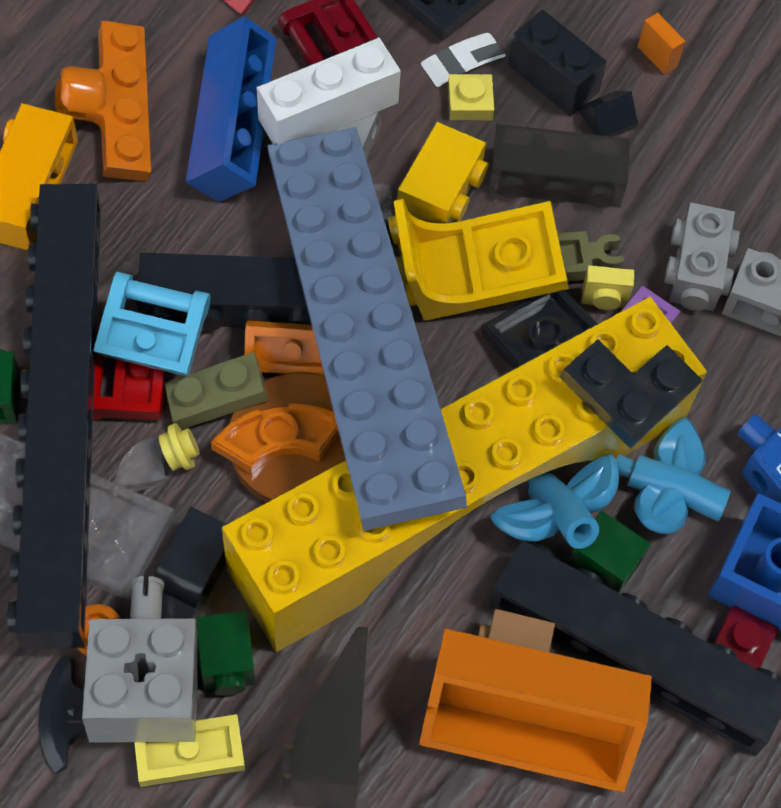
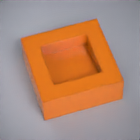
(661, 43)

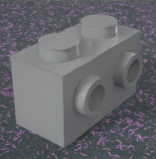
(757, 292)

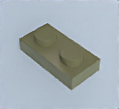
(216, 391)

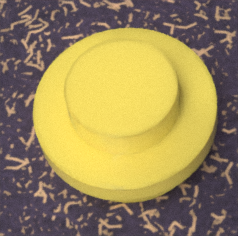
(179, 447)

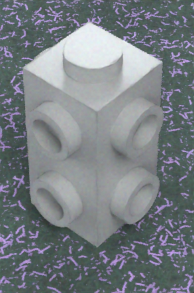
(704, 245)

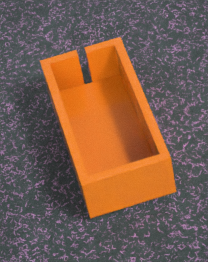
(536, 710)

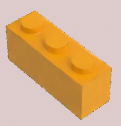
(33, 153)

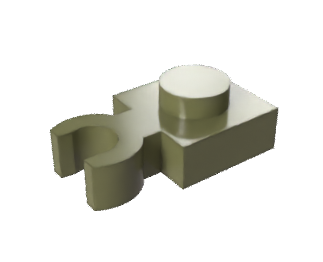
(580, 253)

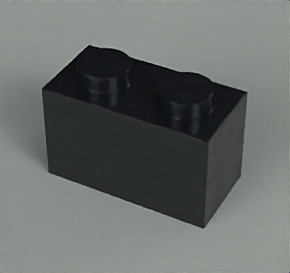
(556, 62)

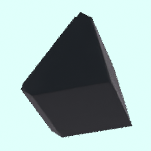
(610, 113)

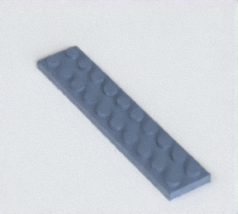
(365, 332)

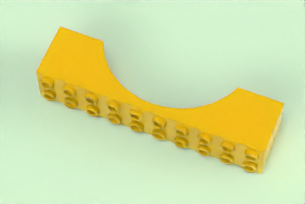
(307, 551)

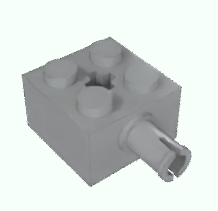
(135, 649)

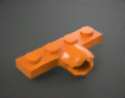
(113, 99)

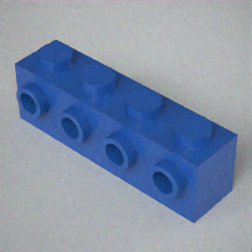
(227, 123)

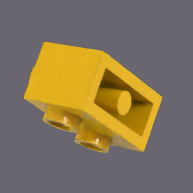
(443, 175)

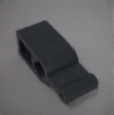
(191, 565)

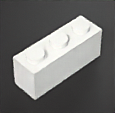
(329, 93)

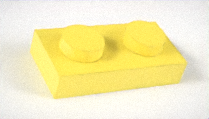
(214, 752)

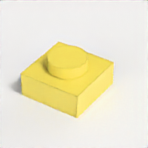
(470, 97)
(607, 287)

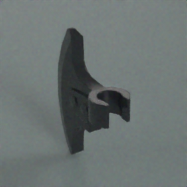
(60, 714)

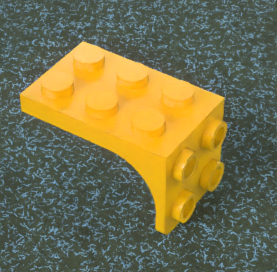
(477, 259)

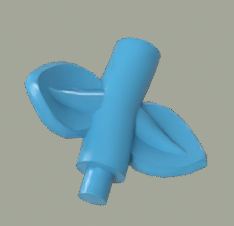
(673, 481)
(561, 506)

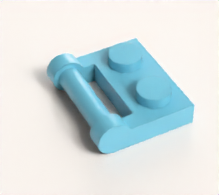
(146, 338)

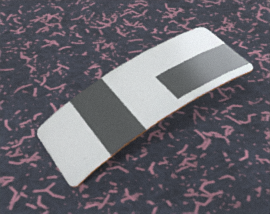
(462, 57)

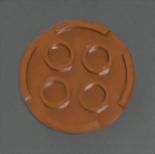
(289, 471)

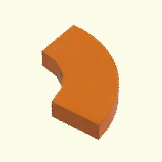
(277, 432)

